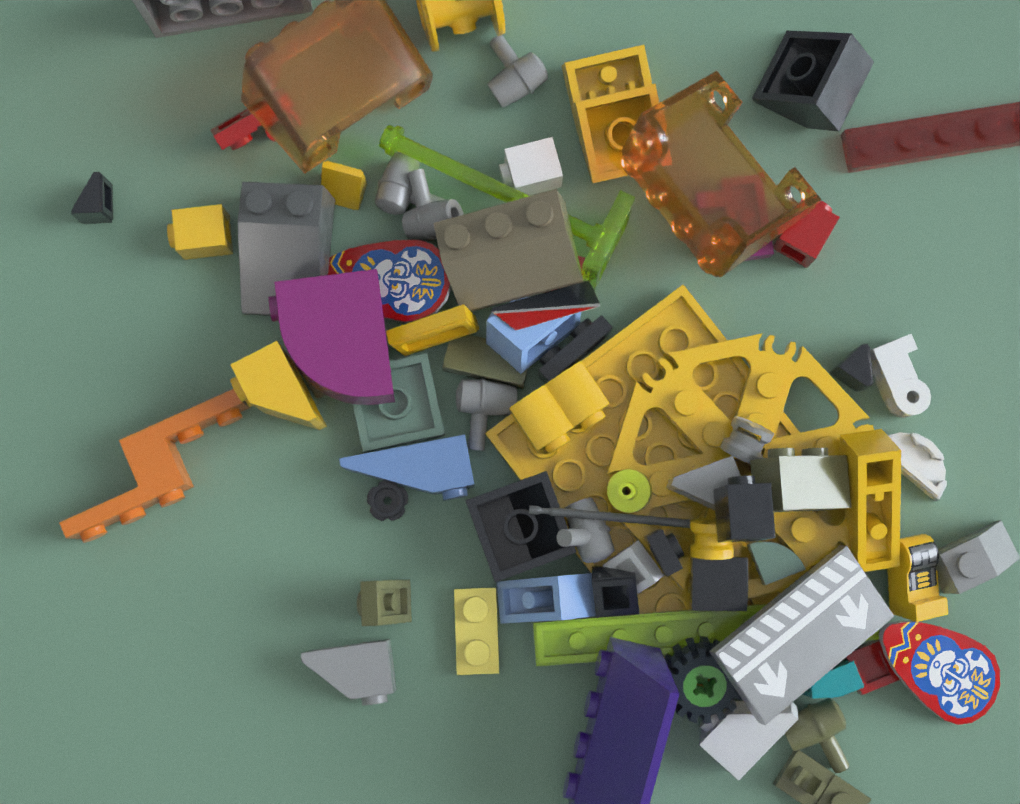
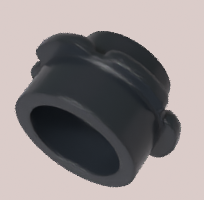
(376, 500)

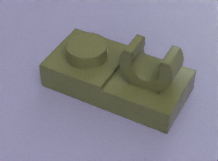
(384, 602)
(814, 784)

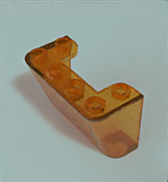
(331, 75)
(708, 179)

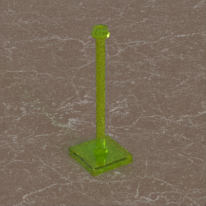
(600, 238)

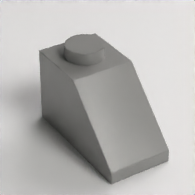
(975, 559)
(356, 669)

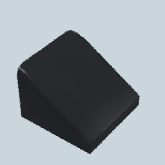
(95, 201)
(614, 592)

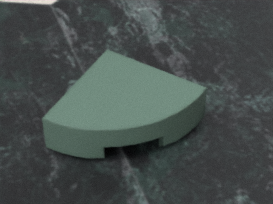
(774, 561)

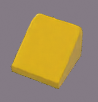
(344, 184)

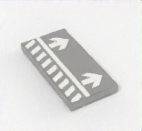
(802, 634)

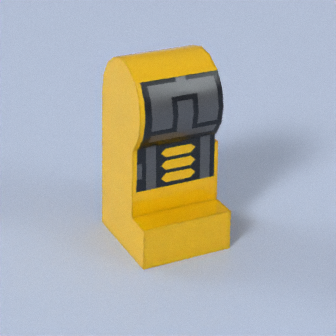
(914, 583)

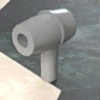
(518, 77)
(394, 187)
(419, 221)
(483, 399)
(588, 535)

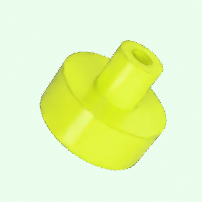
(640, 491)

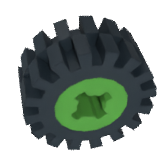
(696, 665)

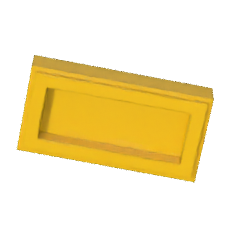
(433, 330)

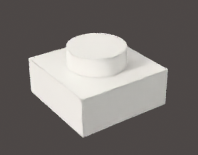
(637, 560)

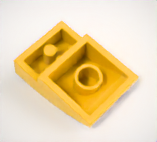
(606, 101)

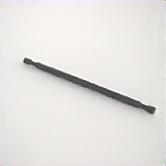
(608, 516)

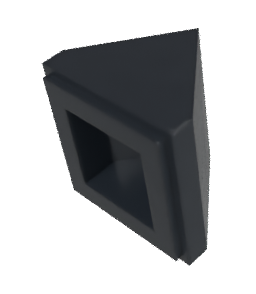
(856, 369)

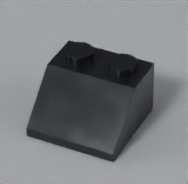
(814, 78)
(510, 535)

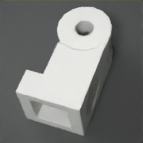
(897, 378)

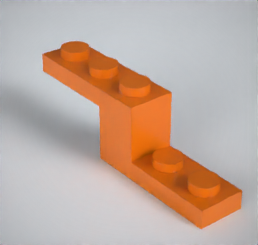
(155, 466)

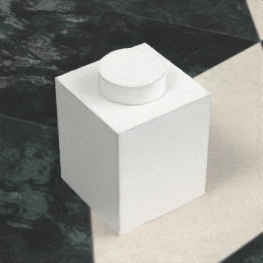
(532, 167)

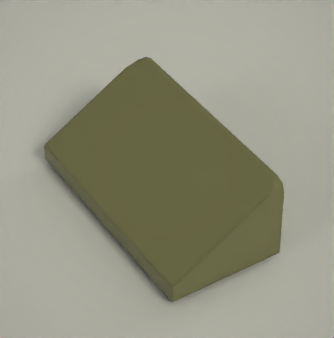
(475, 359)

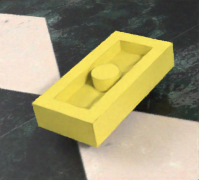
(476, 631)

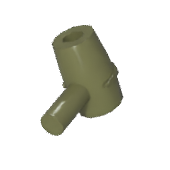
(819, 725)

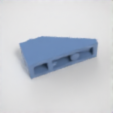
(428, 466)

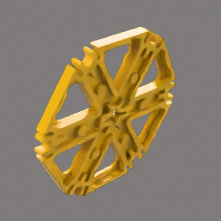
(707, 426)

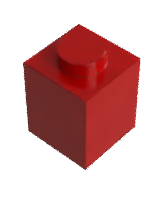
(807, 237)

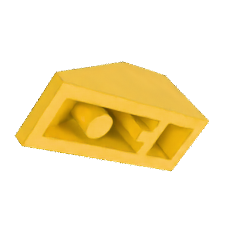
(874, 497)

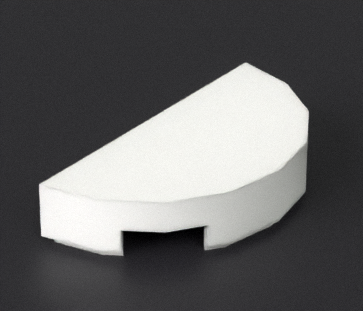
(921, 463)

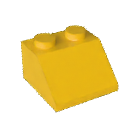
(275, 386)

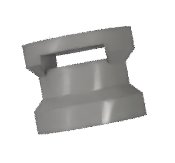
(745, 444)

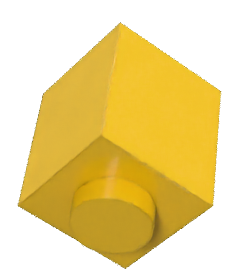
(200, 232)

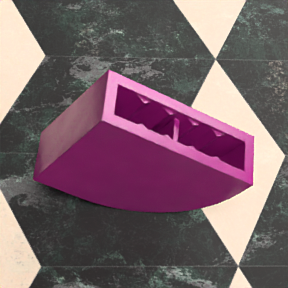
(337, 334)

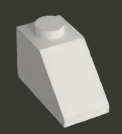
(739, 738)

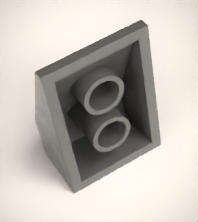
(281, 238)

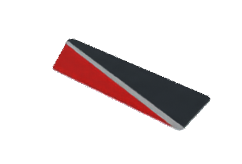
(548, 306)

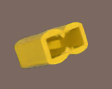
(560, 407)

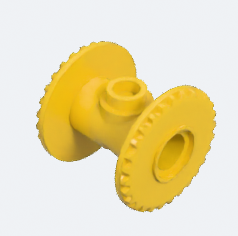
(459, 15)

